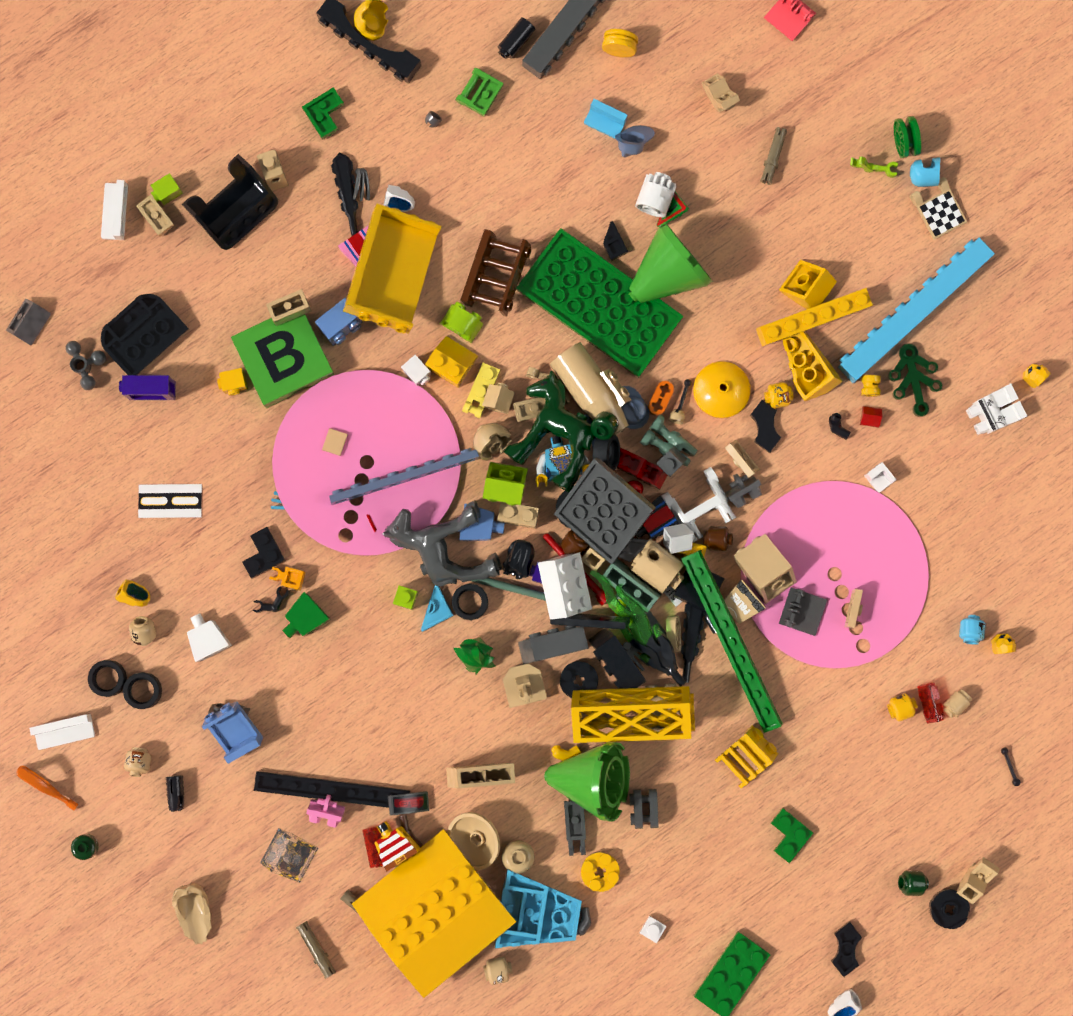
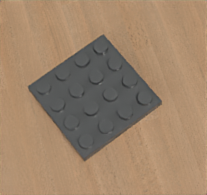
(604, 510)

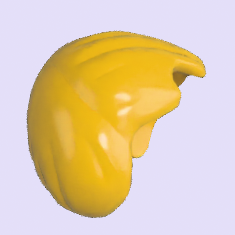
(371, 19)

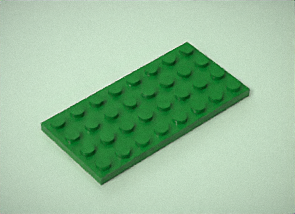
(596, 303)

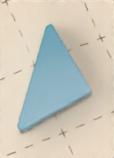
(437, 610)

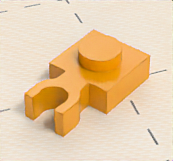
(290, 578)

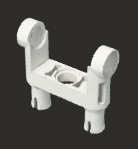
(718, 502)

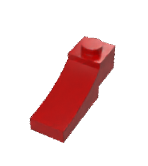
(641, 469)

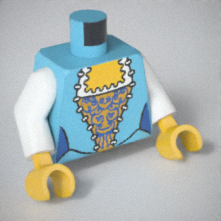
(555, 461)

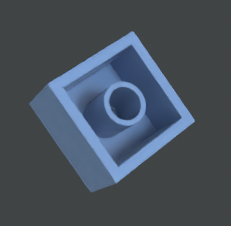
(337, 324)

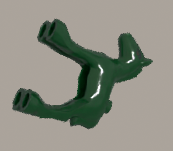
(559, 422)

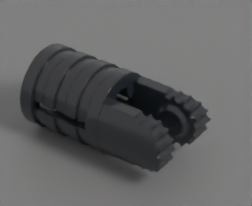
(175, 793)

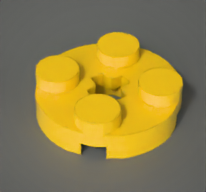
(594, 881)

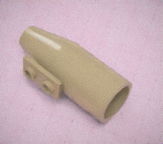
(589, 386)

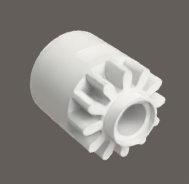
(656, 194)

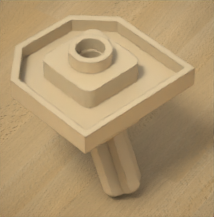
(524, 685)

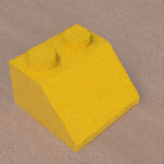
(808, 284)
(451, 361)

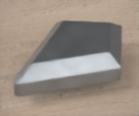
(633, 549)

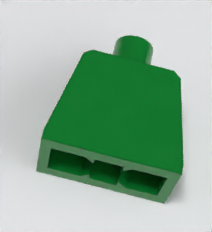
(304, 617)

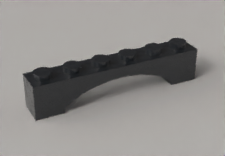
(402, 64)

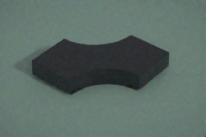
(764, 419)
(845, 957)

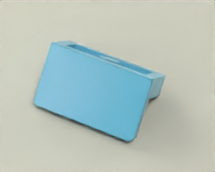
(605, 118)

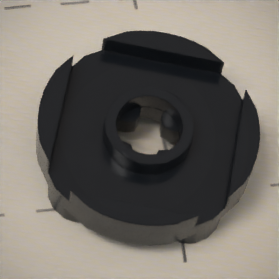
(583, 670)
(938, 906)

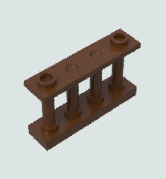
(483, 260)

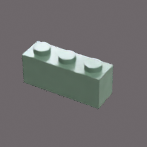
(632, 585)

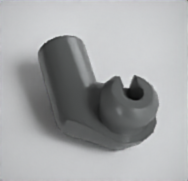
(585, 921)

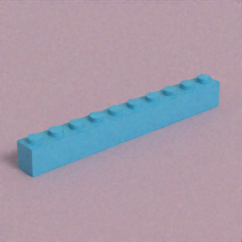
(913, 312)

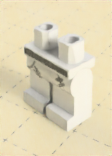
(991, 415)

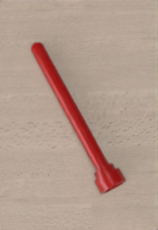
(600, 595)

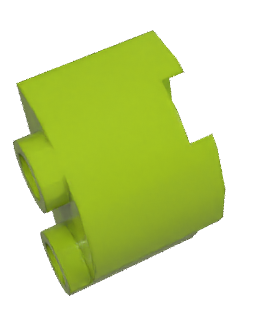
(462, 322)

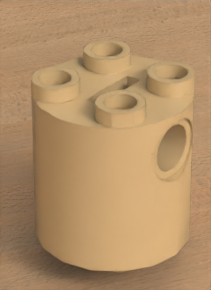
(657, 567)

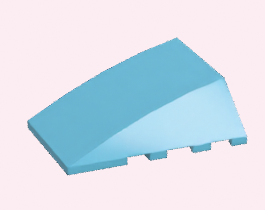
(539, 913)

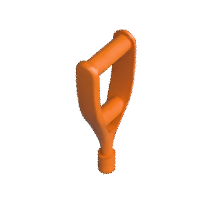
(43, 785)

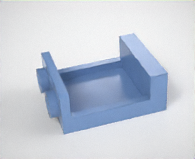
(233, 731)

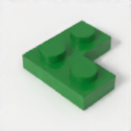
(319, 110)
(795, 835)

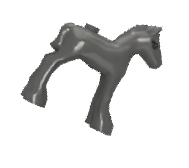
(433, 548)

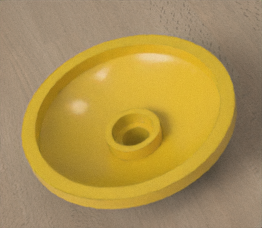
(718, 402)

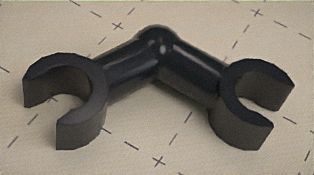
(276, 604)

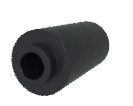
(515, 38)

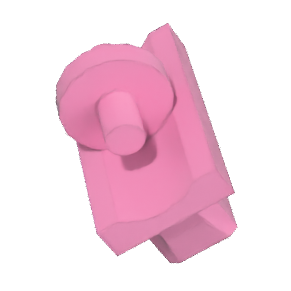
(325, 809)

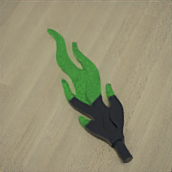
(658, 655)

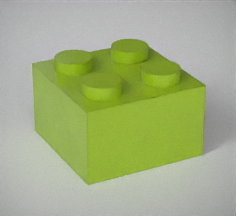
(505, 483)

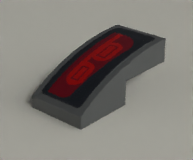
(408, 803)

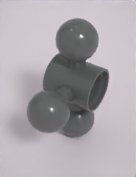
(97, 358)

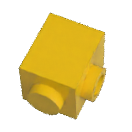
(232, 381)

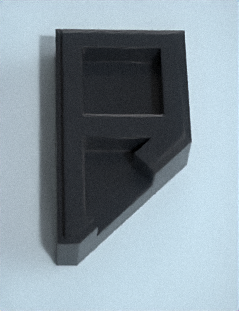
(613, 243)

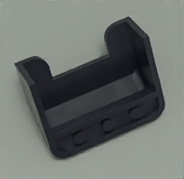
(236, 207)

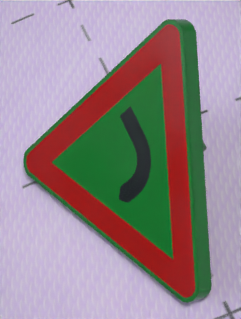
(676, 209)

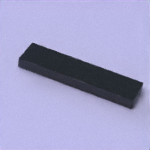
(592, 620)

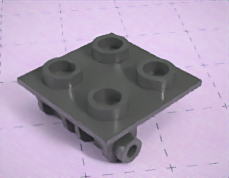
(802, 611)

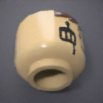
(142, 631)

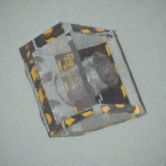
(288, 855)

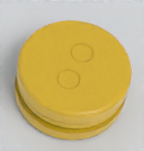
(620, 43)

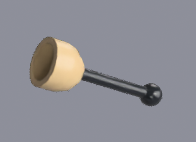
(677, 415)

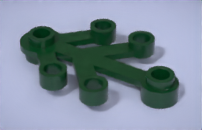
(913, 377)

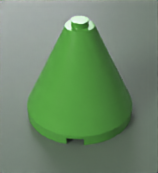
(667, 269)
(594, 779)

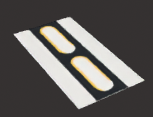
(170, 501)

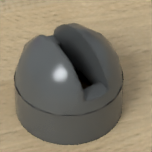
(432, 118)

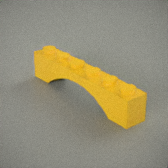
(814, 317)

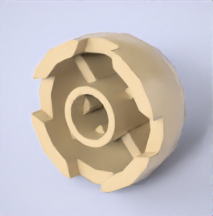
(490, 440)

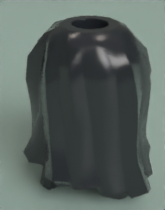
(519, 559)

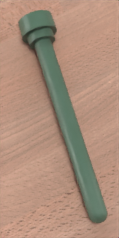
(512, 588)

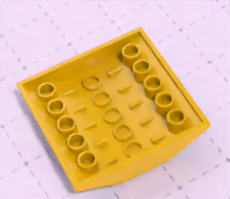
(433, 914)

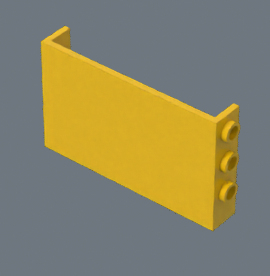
(391, 268)

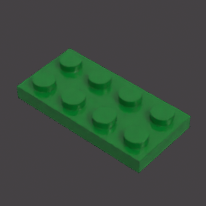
(731, 975)

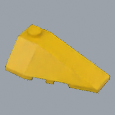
(810, 368)

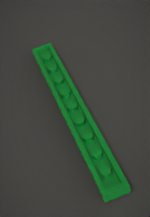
(732, 641)

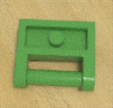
(484, 95)

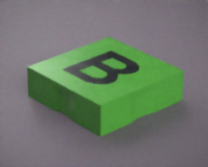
(282, 358)

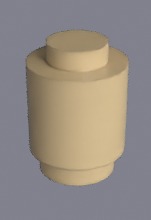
(957, 704)

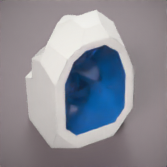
(399, 199)
(845, 1004)

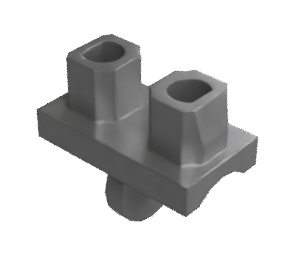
(742, 486)

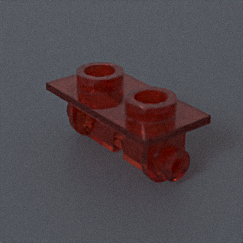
(928, 694)
(370, 836)

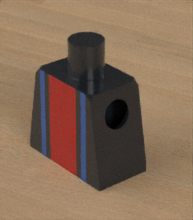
(659, 519)

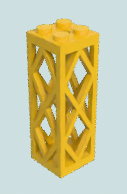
(588, 702)

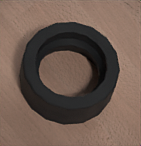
(607, 451)
(470, 587)
(92, 678)
(128, 686)

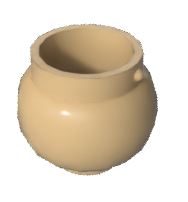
(518, 856)

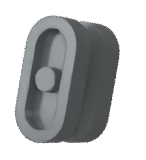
(637, 818)

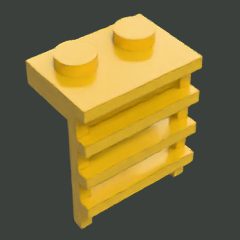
(756, 748)

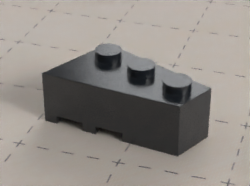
(616, 660)

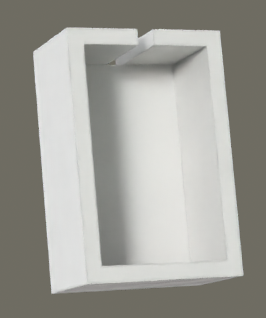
(565, 586)

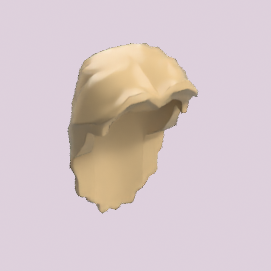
(192, 911)

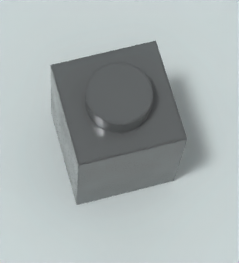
(671, 461)

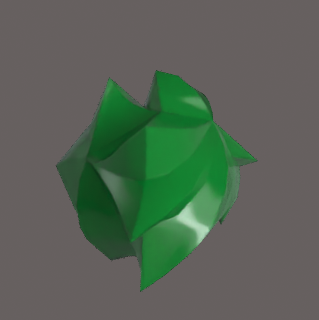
(475, 654)

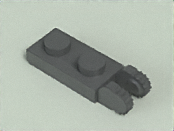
(575, 826)

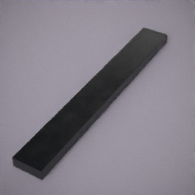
(320, 788)

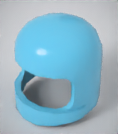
(925, 176)

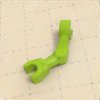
(870, 167)

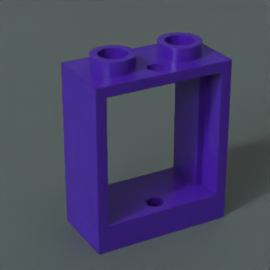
(148, 387)

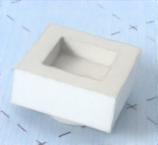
(652, 929)

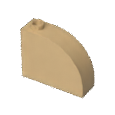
(480, 775)

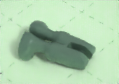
(672, 437)

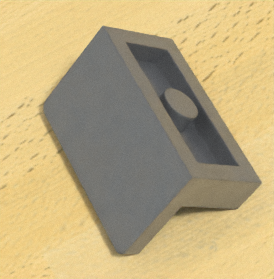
(28, 321)

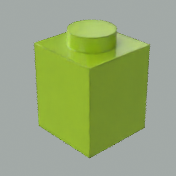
(165, 189)
(405, 597)

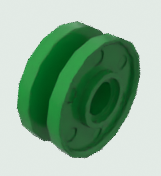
(907, 137)

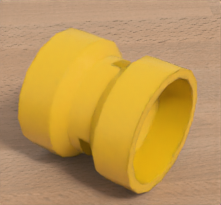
(870, 385)

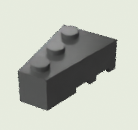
(553, 644)

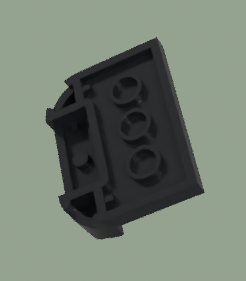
(141, 333)

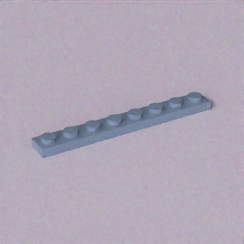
(412, 473)

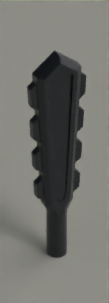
(344, 181)
(693, 624)

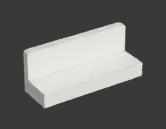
(114, 210)
(63, 731)

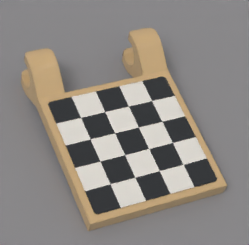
(940, 212)

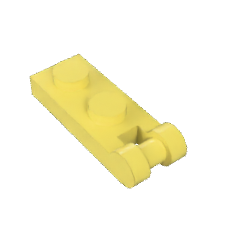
(486, 376)

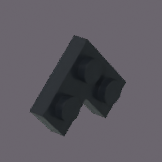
(268, 555)

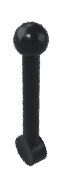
(1016, 782)

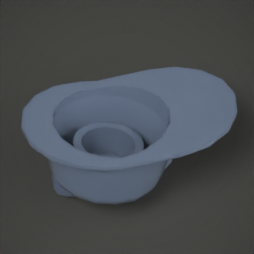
(633, 139)
(635, 410)

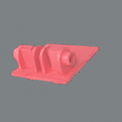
(790, 17)

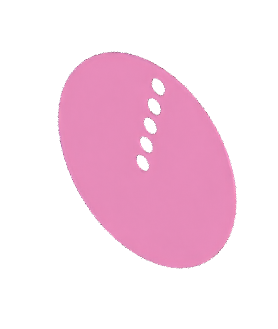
(383, 419)
(873, 548)

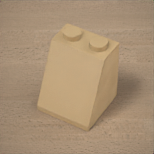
(765, 568)

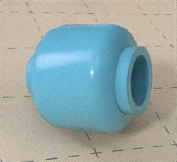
(972, 630)

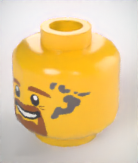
(779, 395)

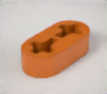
(665, 399)

